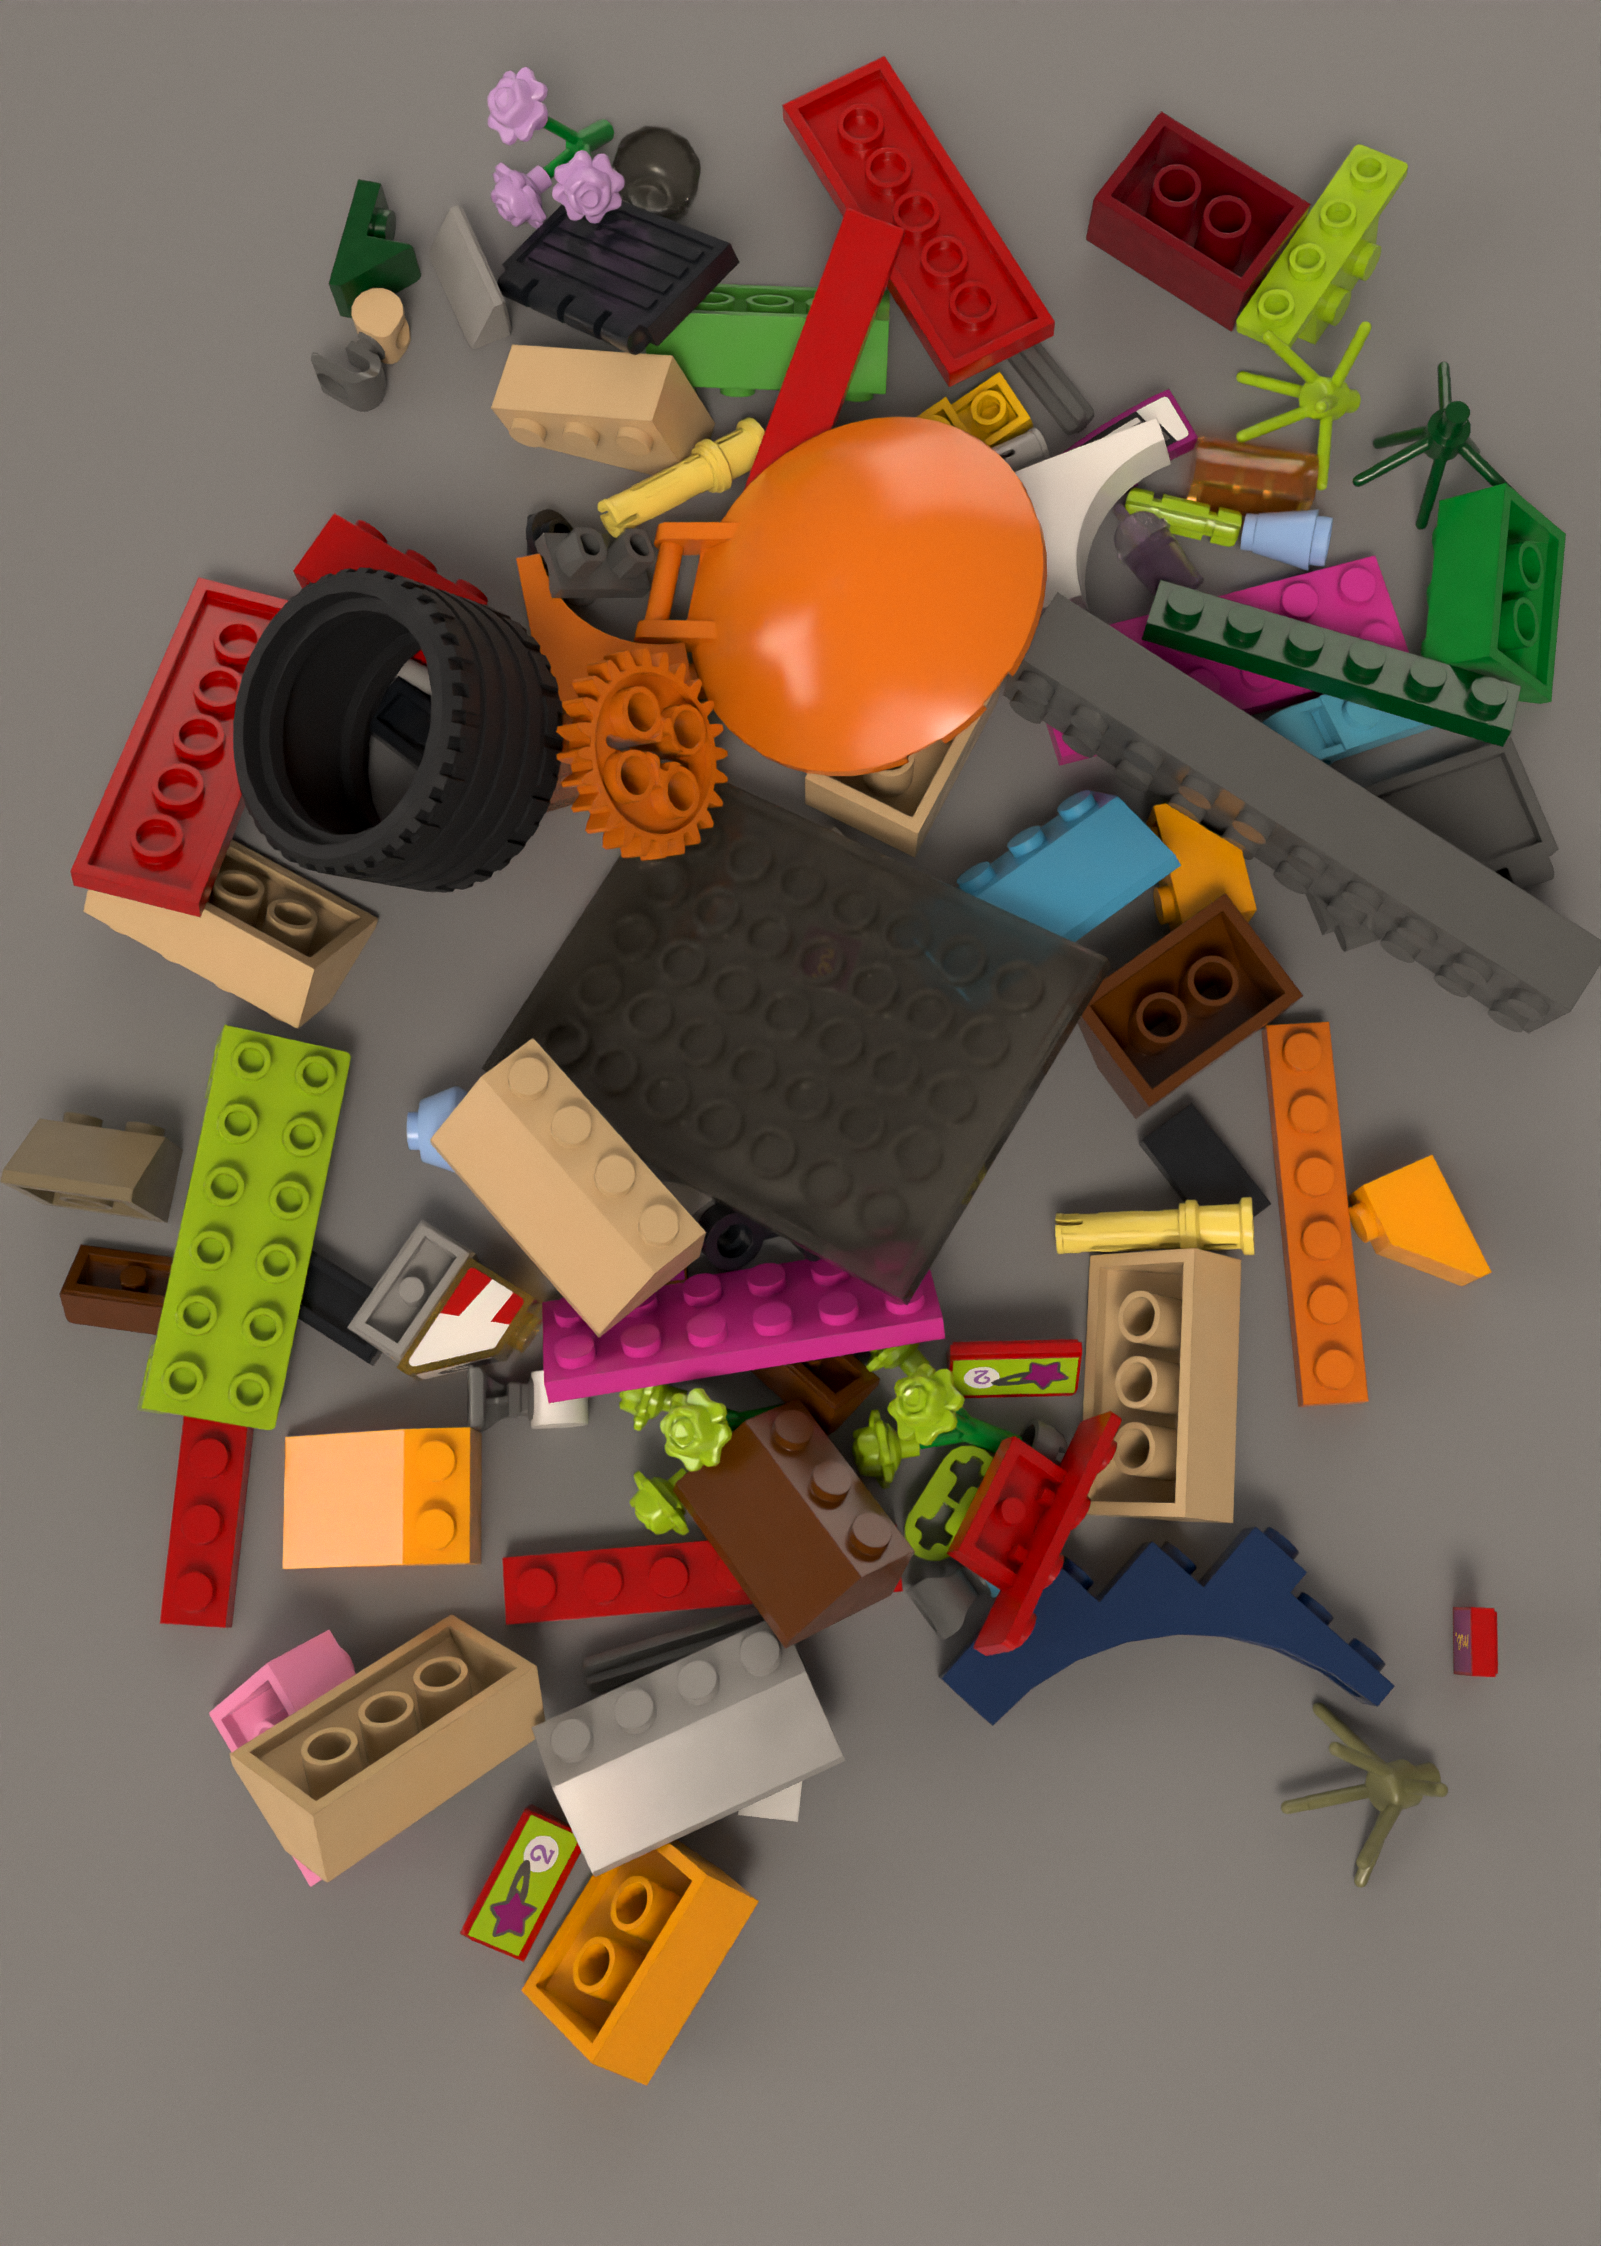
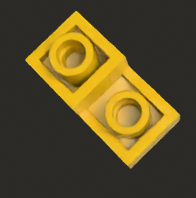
(986, 412)

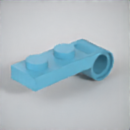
(1339, 728)

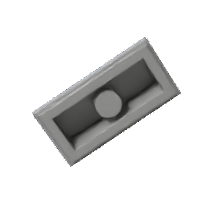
(469, 281)
(410, 1290)

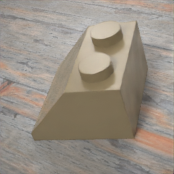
(97, 1167)

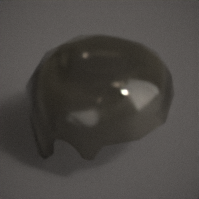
(658, 171)

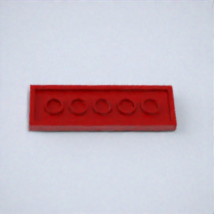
(953, 266)
(176, 780)

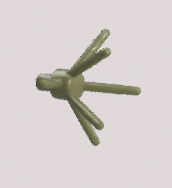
(1387, 1785)

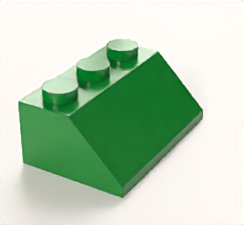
(1496, 590)

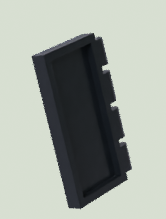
(619, 277)

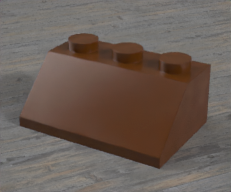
(1184, 1005)
(795, 1524)

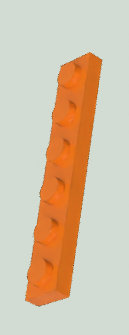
(1314, 1215)

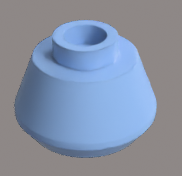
(428, 1119)

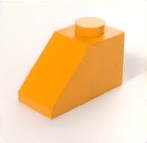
(1418, 1223)

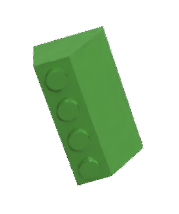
(748, 334)

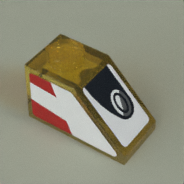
(473, 1325)

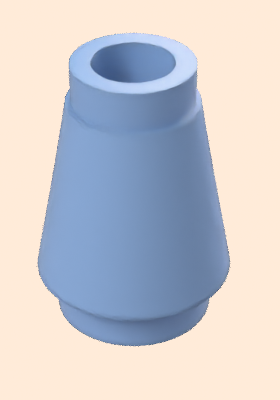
(1289, 537)

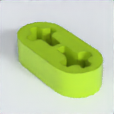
(937, 1494)

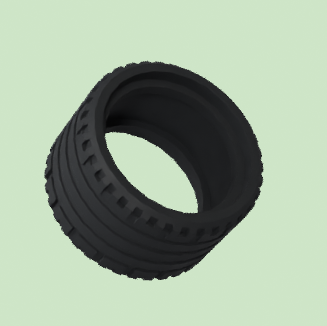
(308, 733)

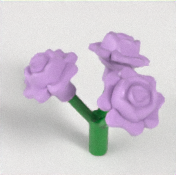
(583, 184)

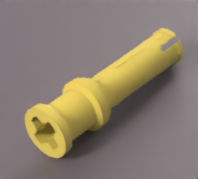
(708, 468)
(1182, 1228)

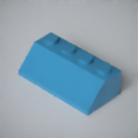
(1074, 866)

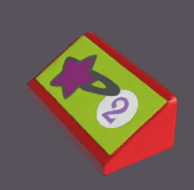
(1015, 1368)
(523, 1884)

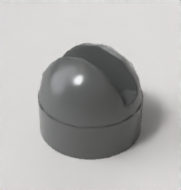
(1044, 1439)

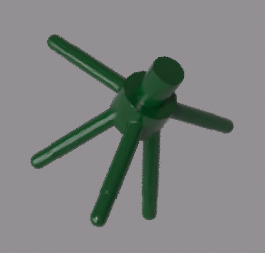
(1440, 440)

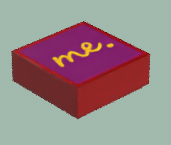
(1475, 1641)

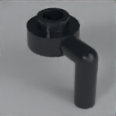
(739, 1242)

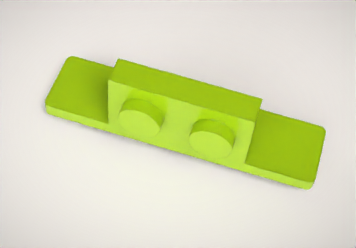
(1327, 253)

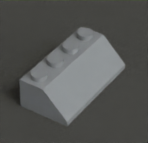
(686, 1746)

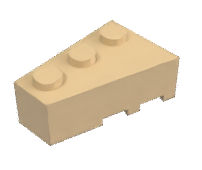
(602, 406)

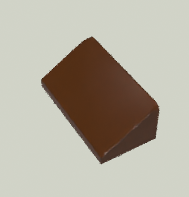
(116, 1289)
(825, 1386)

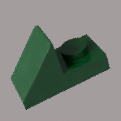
(367, 250)

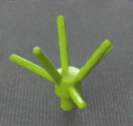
(1319, 397)

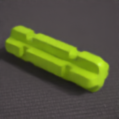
(1188, 517)

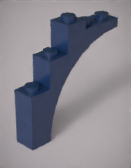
(1155, 1597)

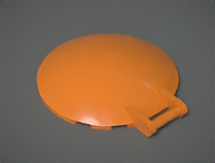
(858, 595)

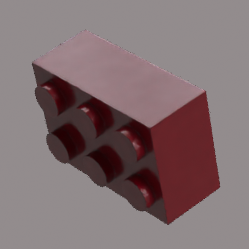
(1194, 219)

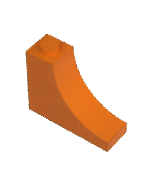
(570, 640)

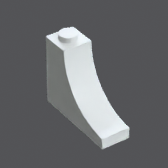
(1078, 491)

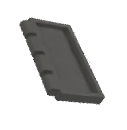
(1479, 806)

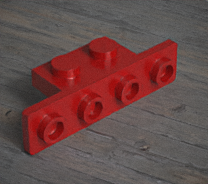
(1023, 1521)

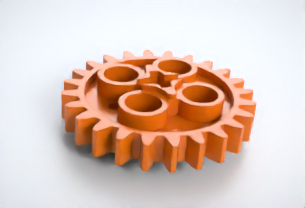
(630, 795)

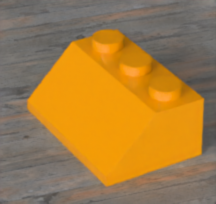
(638, 1956)

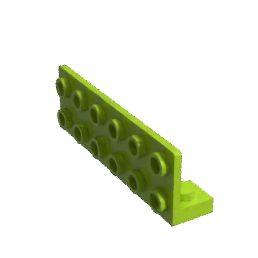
(246, 1230)

